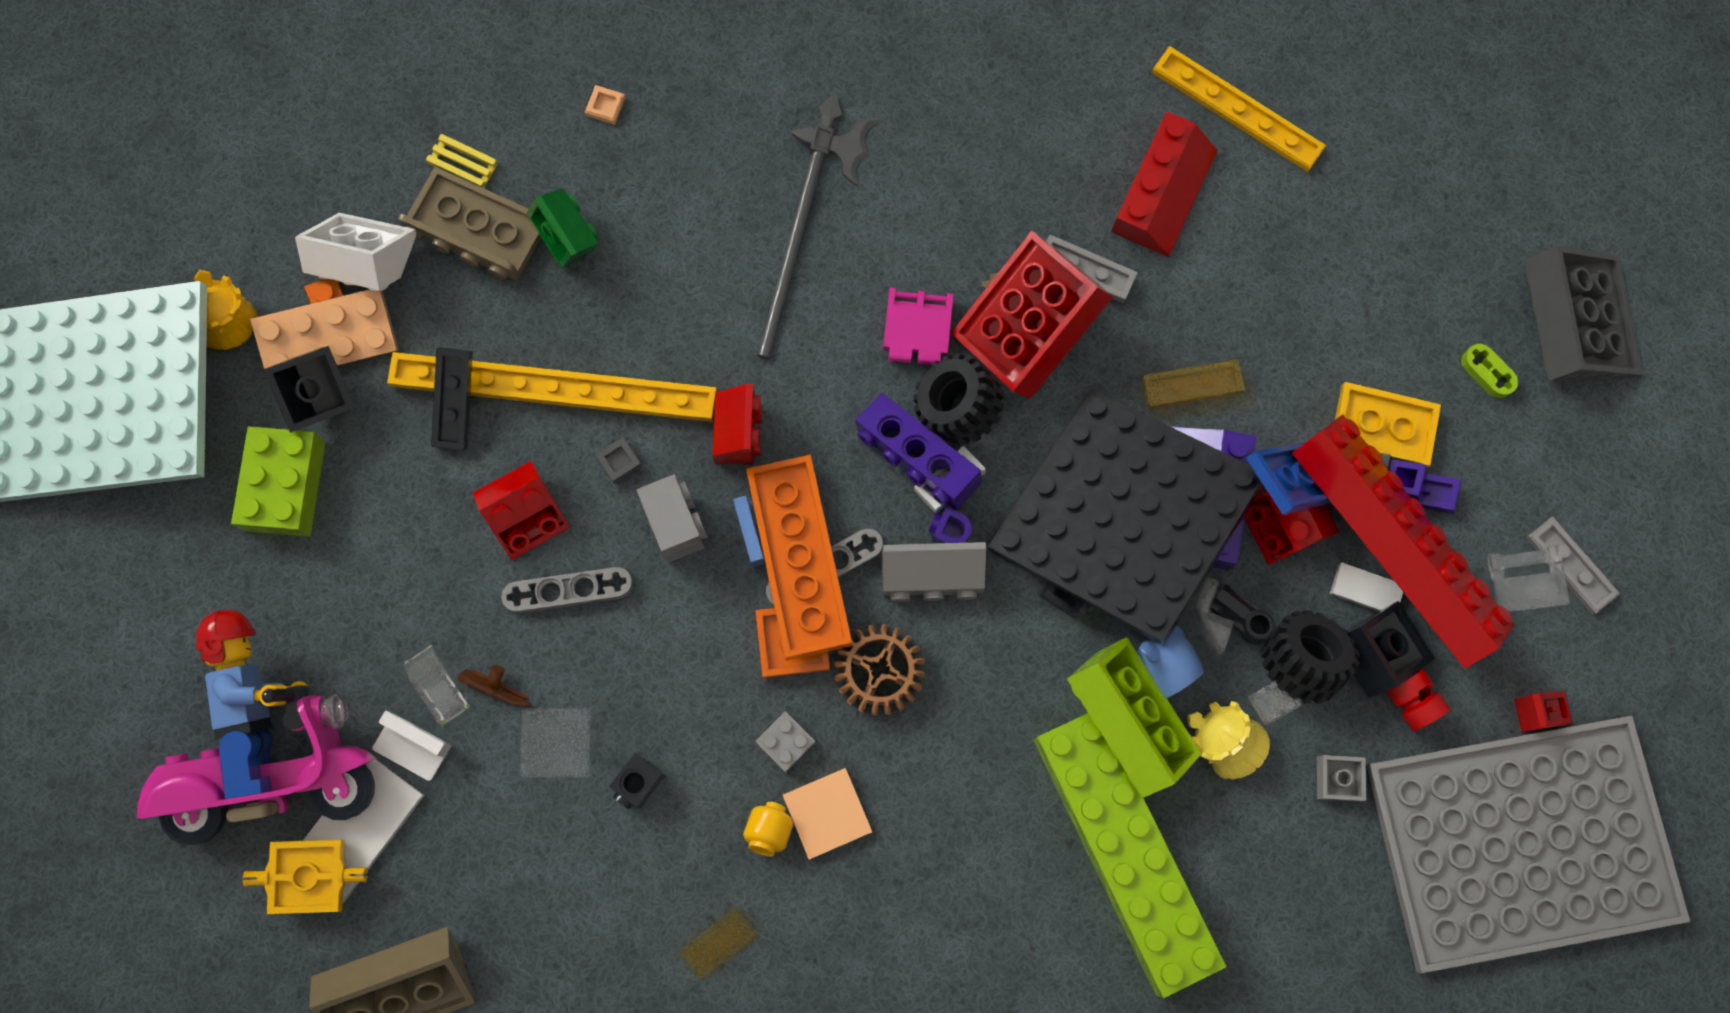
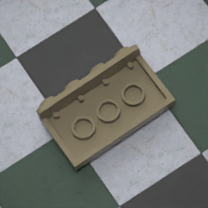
(473, 224)

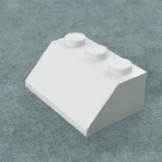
(356, 251)

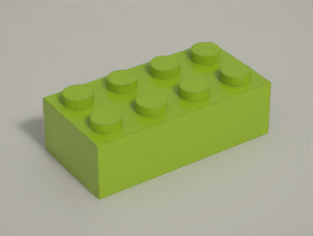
(1134, 717)

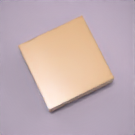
(605, 104)

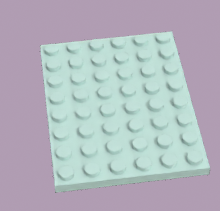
(103, 391)

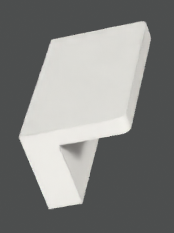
(410, 746)

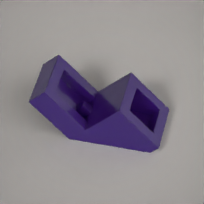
(1430, 490)

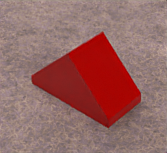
(1543, 711)

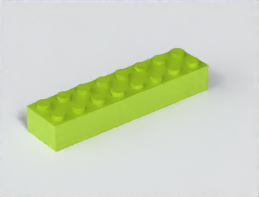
(1130, 858)

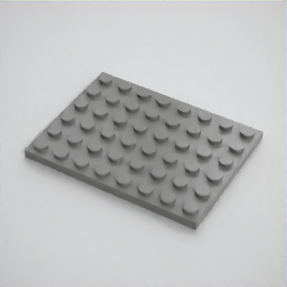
(1526, 844)

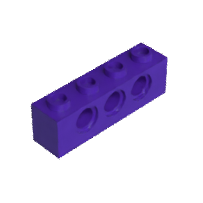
(886, 416)

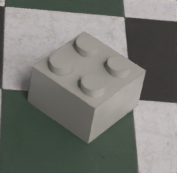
(669, 515)

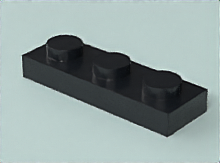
(451, 398)

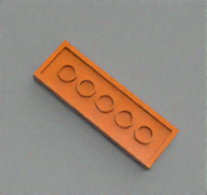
(798, 558)

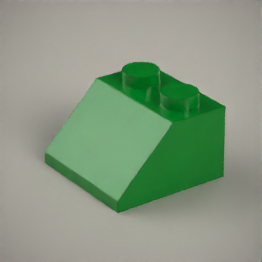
(562, 227)

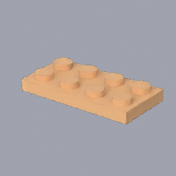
(351, 326)

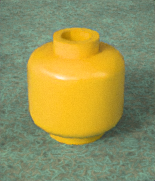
(768, 829)

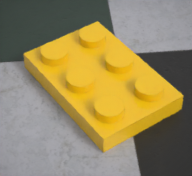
(1391, 421)

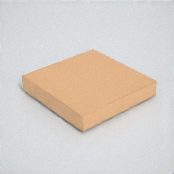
(827, 813)

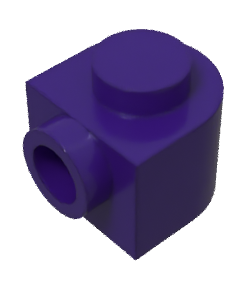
(950, 527)

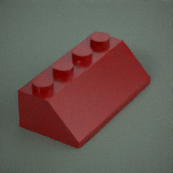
(1165, 185)

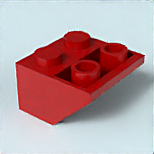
(735, 429)
(520, 510)
(1290, 533)

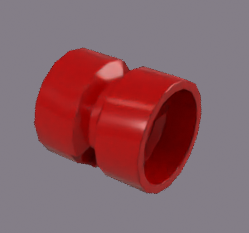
(1419, 701)

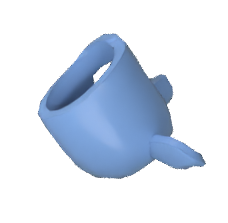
(1173, 664)

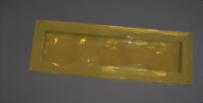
(1193, 384)

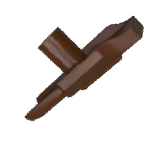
(492, 686)

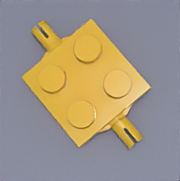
(305, 876)

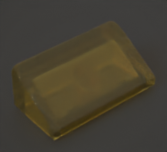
(717, 943)

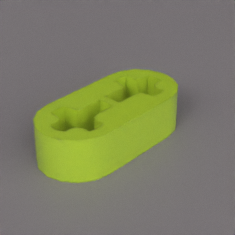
(1489, 371)

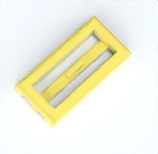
(440, 150)

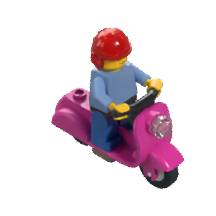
(195, 792)

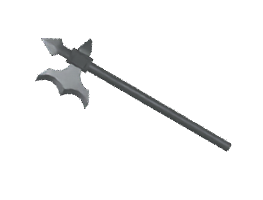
(850, 151)

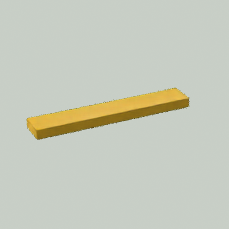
(1238, 109)

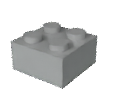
(785, 741)
(1341, 778)

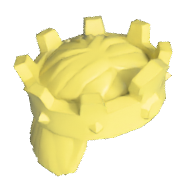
(1230, 740)

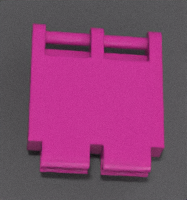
(917, 327)

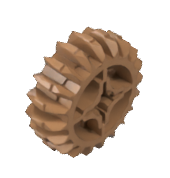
(893, 677)

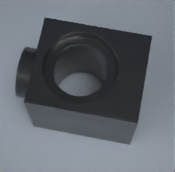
(651, 776)

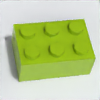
(278, 481)

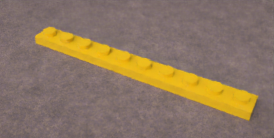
(564, 388)

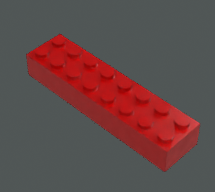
(1405, 541)

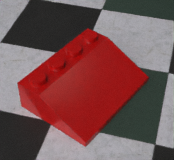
(1031, 315)

